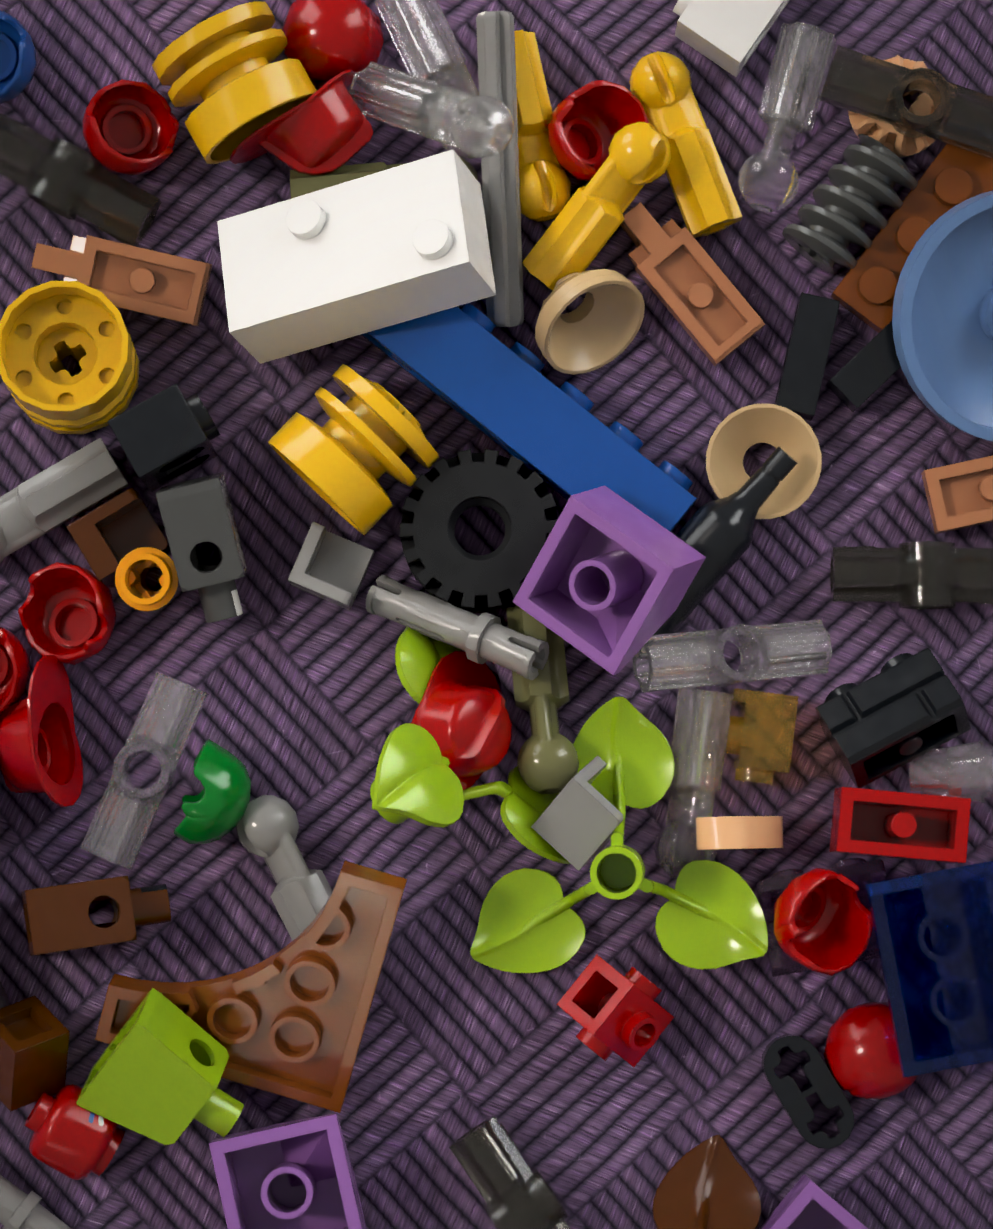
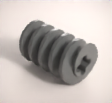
(849, 204)

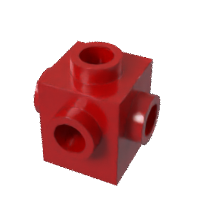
(615, 1011)

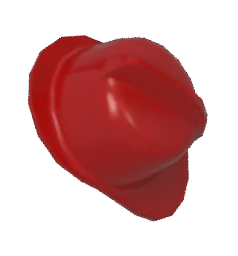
(314, 134)
(465, 716)
(40, 738)

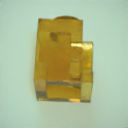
(761, 735)

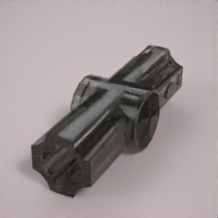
(877, 91)
(74, 183)
(912, 575)
(511, 1190)

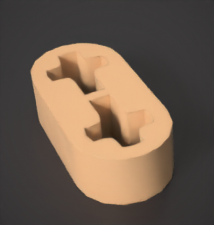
(739, 832)

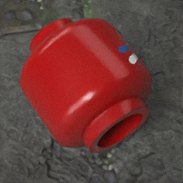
(71, 1136)

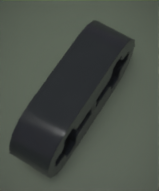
(820, 1082)

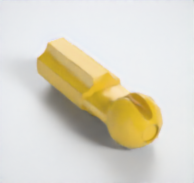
(695, 167)
(542, 179)
(595, 211)

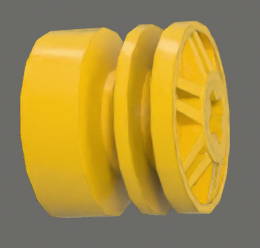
(232, 76)
(61, 322)
(354, 448)

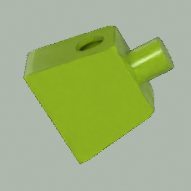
(161, 1075)

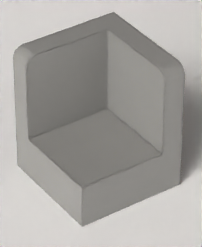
(330, 567)
(579, 818)

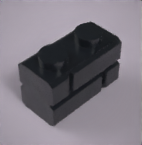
(892, 716)

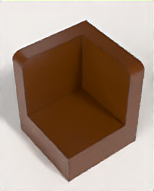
(114, 531)
(31, 1053)

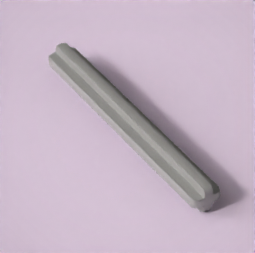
(501, 172)

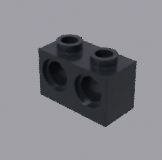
(166, 436)

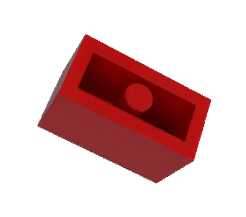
(900, 825)

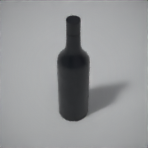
(724, 532)

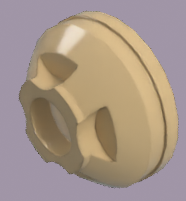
(595, 329)
(775, 427)

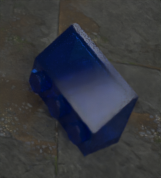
(938, 964)

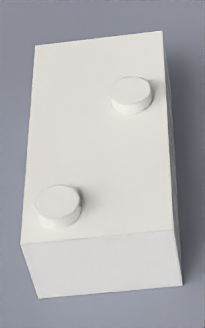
(356, 257)

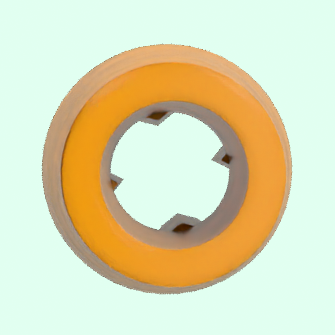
(131, 579)

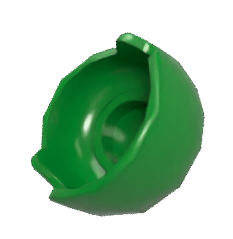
(222, 800)

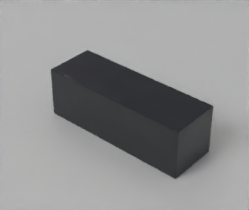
(807, 354)
(866, 370)

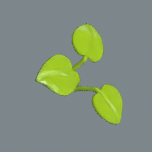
(416, 779)
(708, 916)

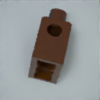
(60, 918)

